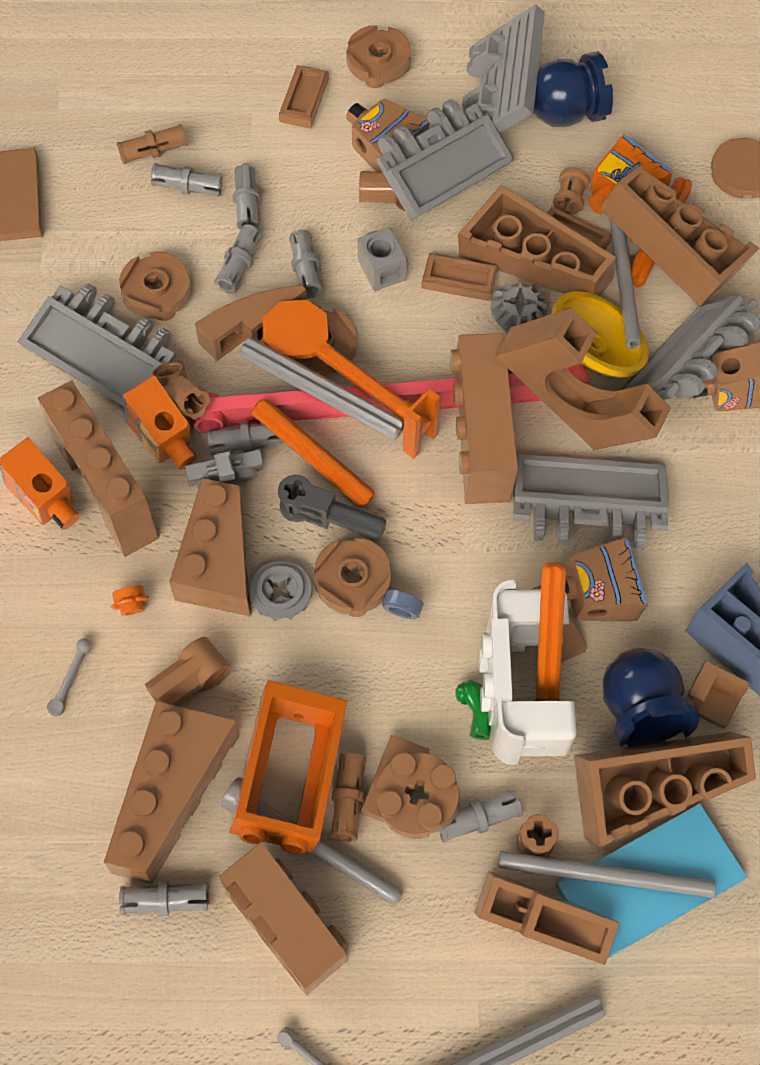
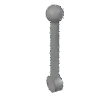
(56, 706)
(288, 1039)

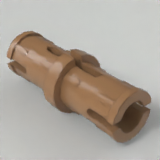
(152, 143)
(348, 797)

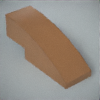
(241, 320)
(546, 918)

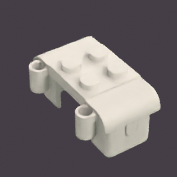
(519, 726)

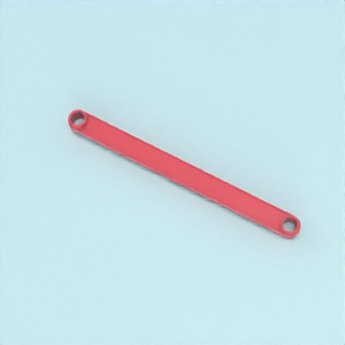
(303, 406)

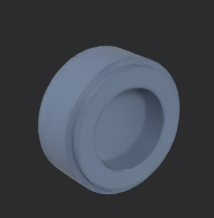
(402, 604)

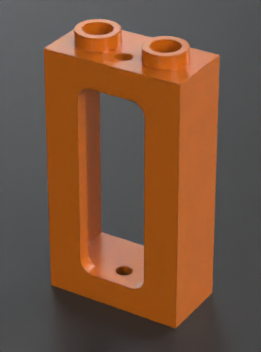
(326, 717)

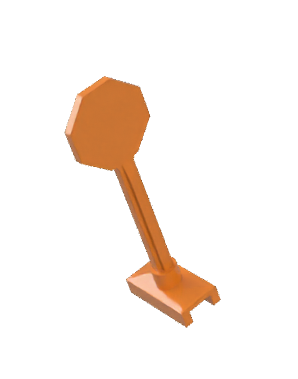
(301, 332)

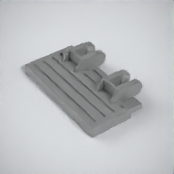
(508, 69)
(442, 160)
(95, 346)
(683, 361)
(591, 491)

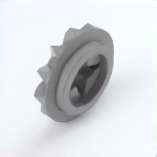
(505, 310)
(280, 574)

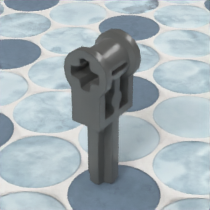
(321, 508)

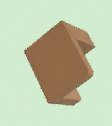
(716, 694)

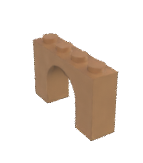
(540, 357)
(109, 479)

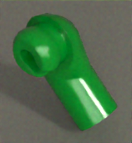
(469, 694)

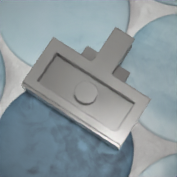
(226, 468)

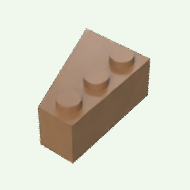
(213, 553)
(284, 918)

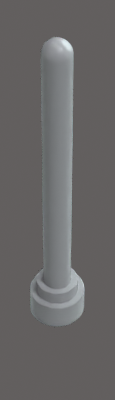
(325, 852)

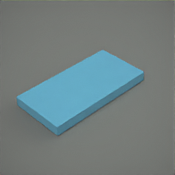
(679, 847)

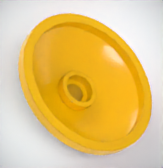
(608, 350)

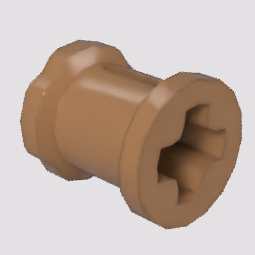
(571, 190)
(546, 830)

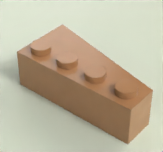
(676, 235)
(534, 246)
(485, 419)
(170, 775)
(643, 783)

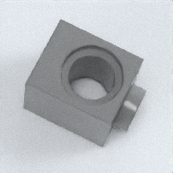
(382, 259)

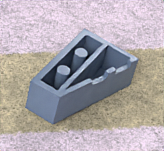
(731, 626)

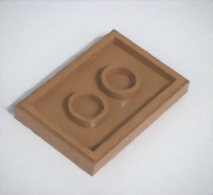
(19, 195)

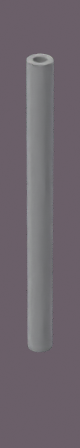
(626, 288)
(607, 874)

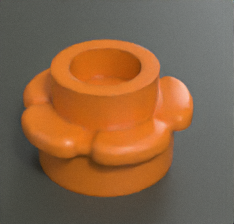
(129, 600)

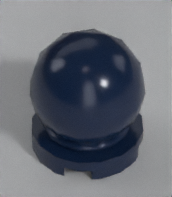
(572, 90)
(647, 698)

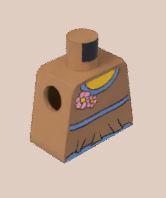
(379, 121)
(737, 381)
(605, 583)

